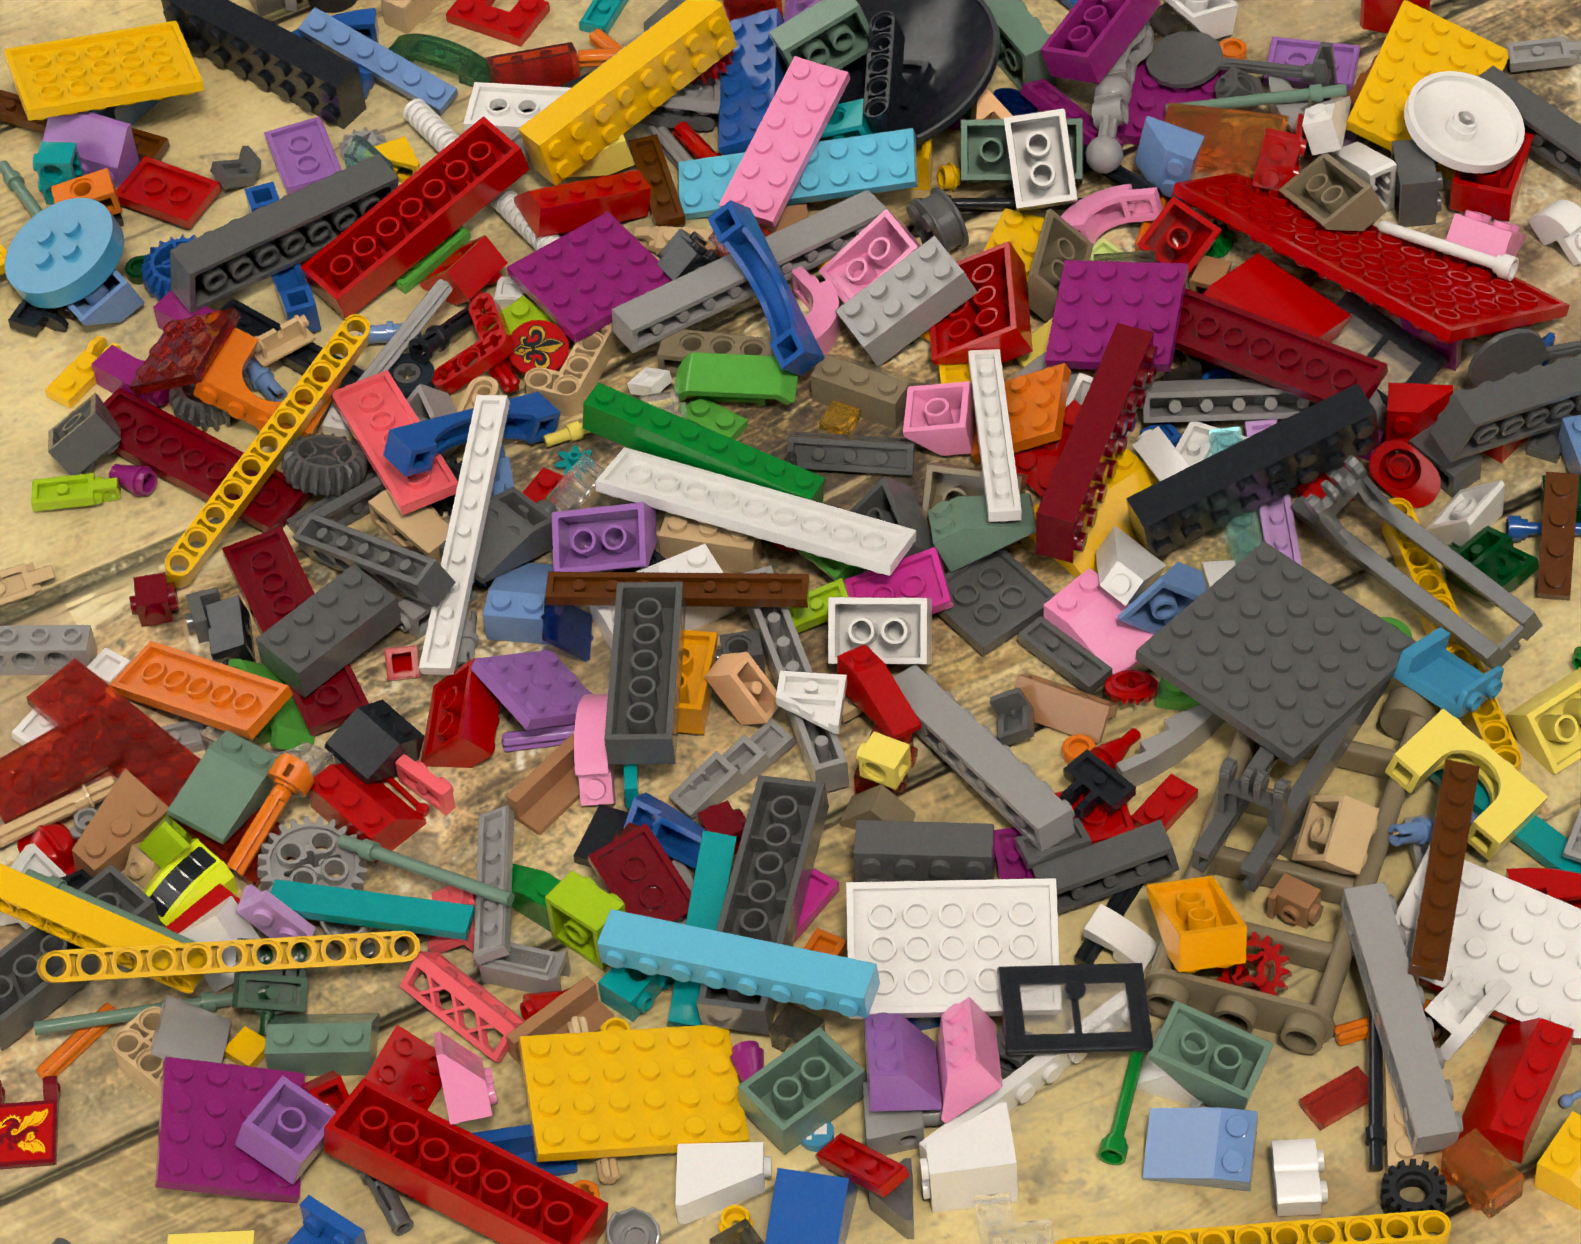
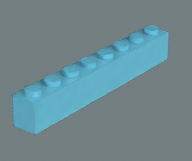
(739, 963)

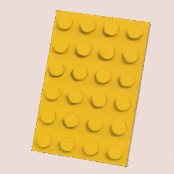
(1413, 49)
(103, 70)
(630, 1091)

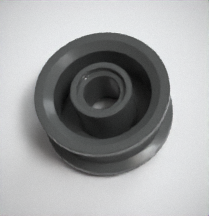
(940, 218)

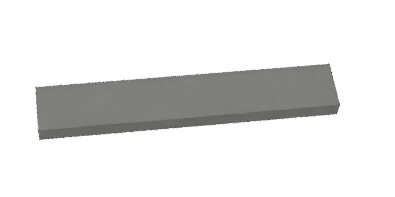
(494, 868)

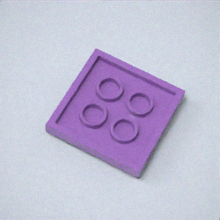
(533, 687)

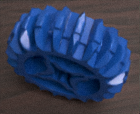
(157, 267)

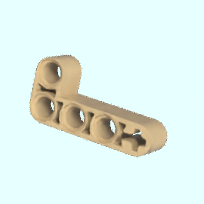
(578, 374)
(139, 1063)

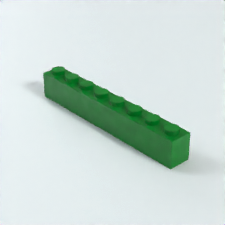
(680, 440)

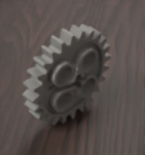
(311, 864)

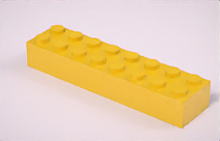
(627, 88)

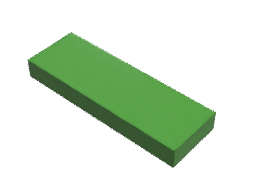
(432, 260)

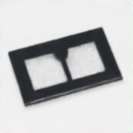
(1384, 340)
(1074, 1008)

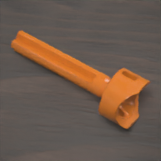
(290, 777)

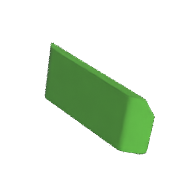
(735, 378)
(286, 727)

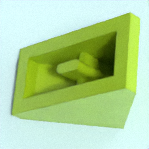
(165, 842)

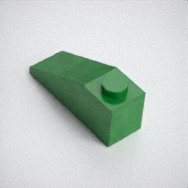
(530, 889)

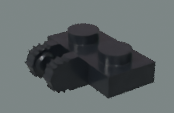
(32, 319)
(1099, 782)

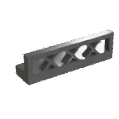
(853, 453)
(343, 508)

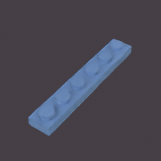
(384, 63)

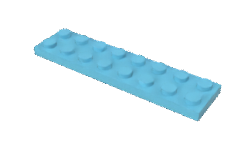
(834, 171)

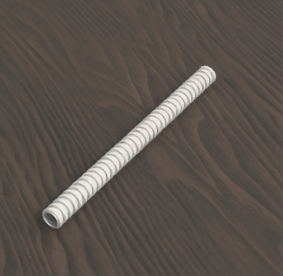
(440, 136)

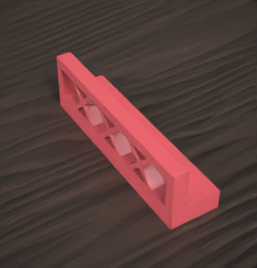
(468, 992)

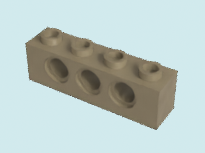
(676, 346)

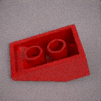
(1494, 191)

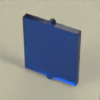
(568, 629)

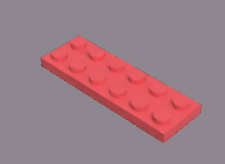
(369, 411)

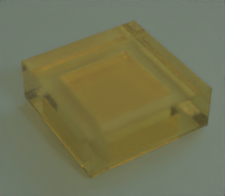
(840, 418)

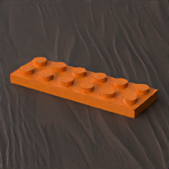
(201, 690)

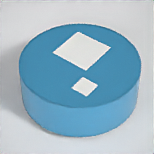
(819, 1138)

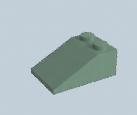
(965, 534)
(224, 787)
(1210, 1057)

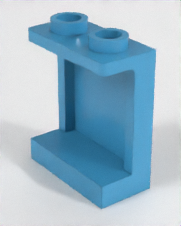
(1445, 677)

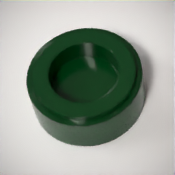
(133, 270)

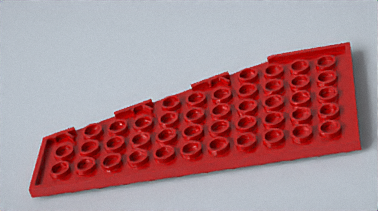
(1405, 278)

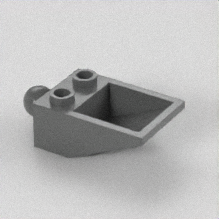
(512, 533)

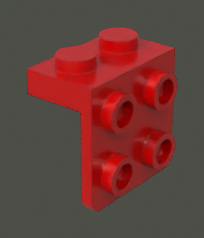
(1280, 156)

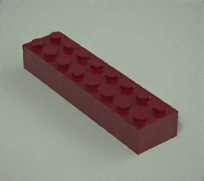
(1095, 443)

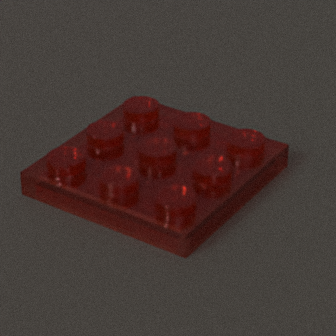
(185, 351)

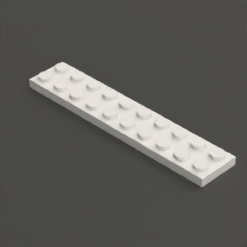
(757, 511)

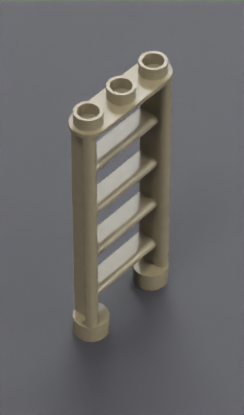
(1299, 1024)

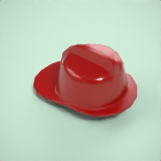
(1405, 473)
(55, 843)

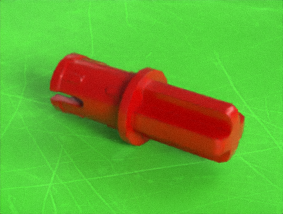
(505, 376)

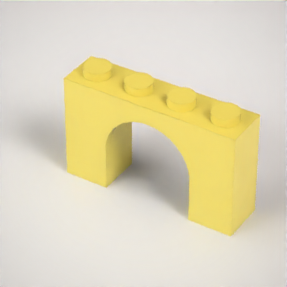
(1511, 795)

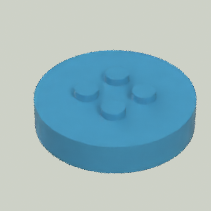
(64, 253)

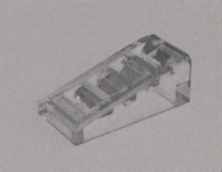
(565, 497)

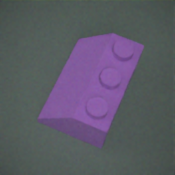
(99, 140)
(603, 538)
(900, 1065)

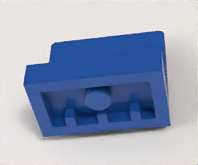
(325, 1226)

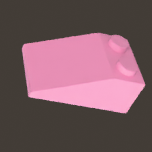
(869, 255)
(1092, 620)

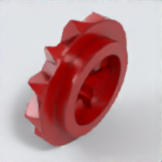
(1141, 684)

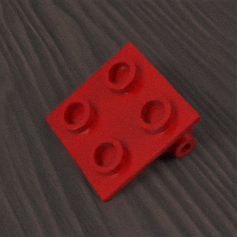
(407, 1068)

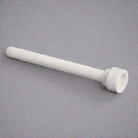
(1503, 266)

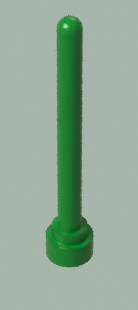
(1113, 1147)

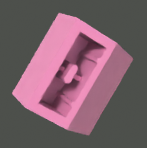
(1478, 233)

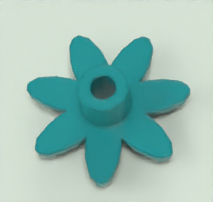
(570, 458)

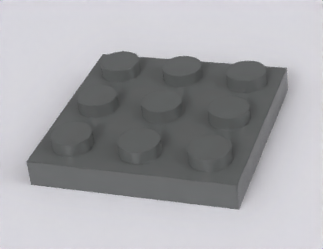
(994, 600)

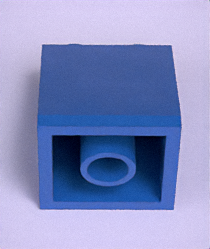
(810, 1208)

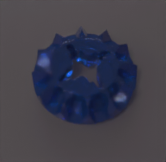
(1014, 101)

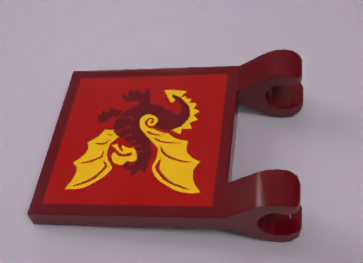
(30, 1129)

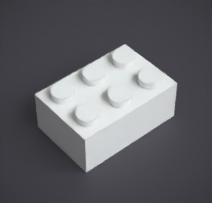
(1040, 160)
(891, 627)

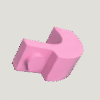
(1112, 208)
(822, 302)
(590, 754)

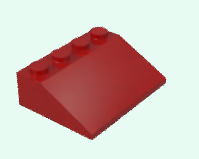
(1280, 297)
(992, 317)

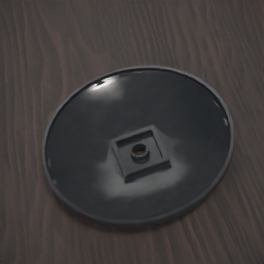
(946, 60)

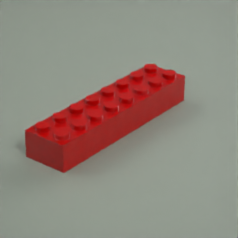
(415, 218)
(459, 1172)

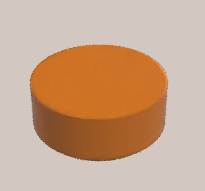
(1234, 48)
(1074, 746)

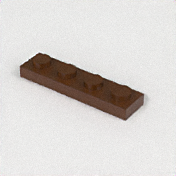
(651, 162)
(1557, 536)

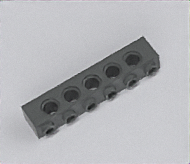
(383, 561)

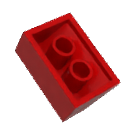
(460, 721)
(366, 810)

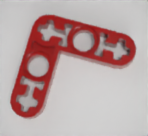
(490, 349)

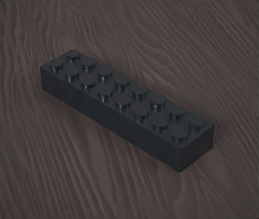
(271, 57)
(1254, 471)

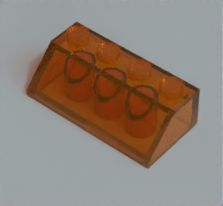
(1231, 136)

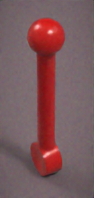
(421, 808)

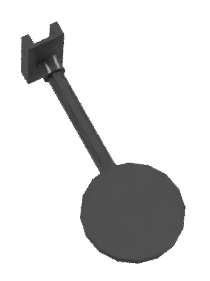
(1196, 57)
(1515, 352)

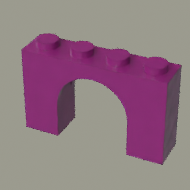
(118, 368)

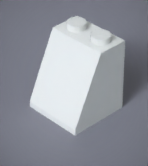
(971, 1162)

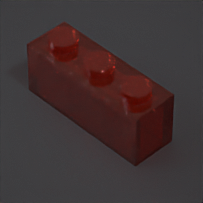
(537, 66)

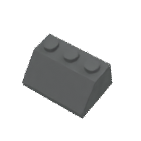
(898, 505)

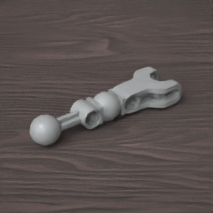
(1111, 103)

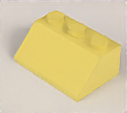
(1551, 724)

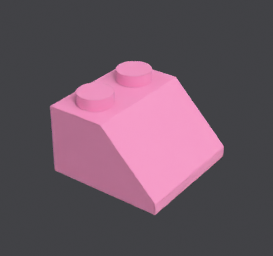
(941, 417)

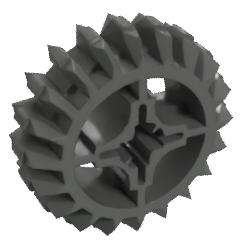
(195, 411)
(324, 464)

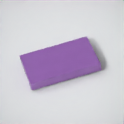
(1304, 52)
(302, 154)

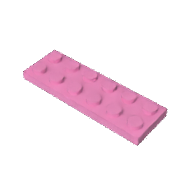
(786, 139)

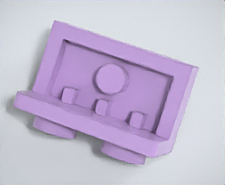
(272, 915)

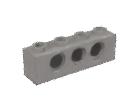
(44, 648)

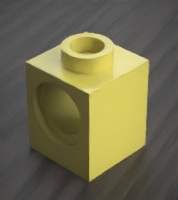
(884, 760)

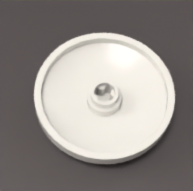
(1464, 122)

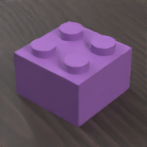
(285, 1130)

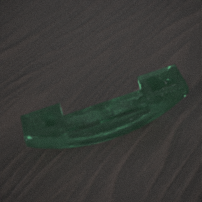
(443, 55)

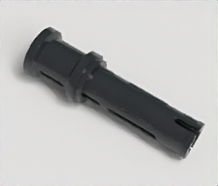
(438, 336)

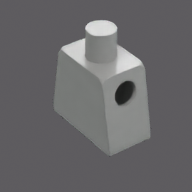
(896, 1130)

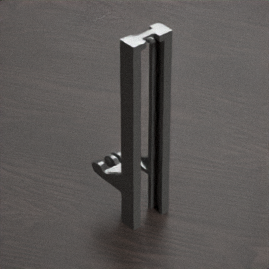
(1354, 483)
(1284, 806)

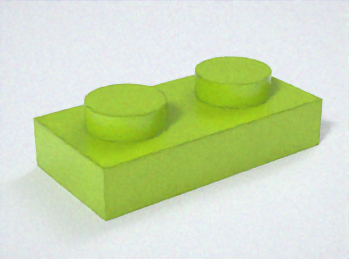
(817, 605)

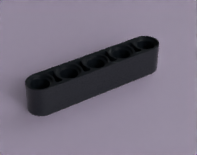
(884, 72)

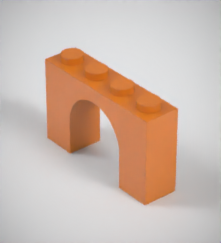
(226, 389)

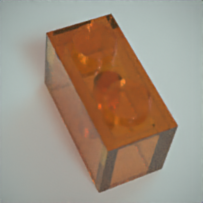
(1482, 1174)

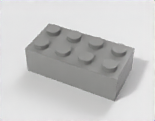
(906, 301)

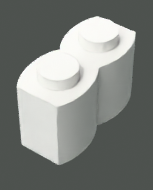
(1297, 1177)

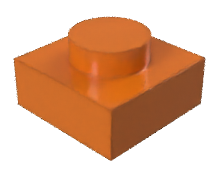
(826, 943)

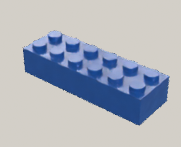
(749, 80)

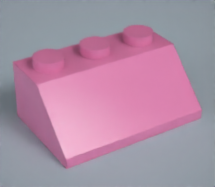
(966, 1058)
(464, 1080)

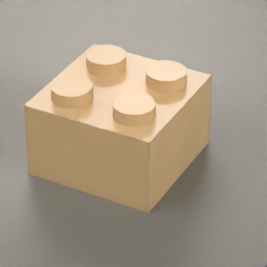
(1336, 834)

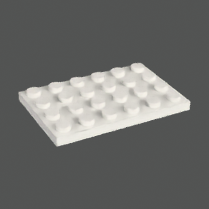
(949, 938)

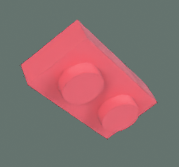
(425, 784)

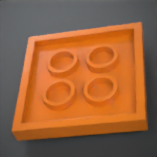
(1034, 408)

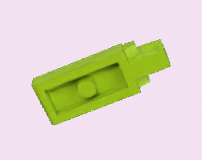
(73, 491)

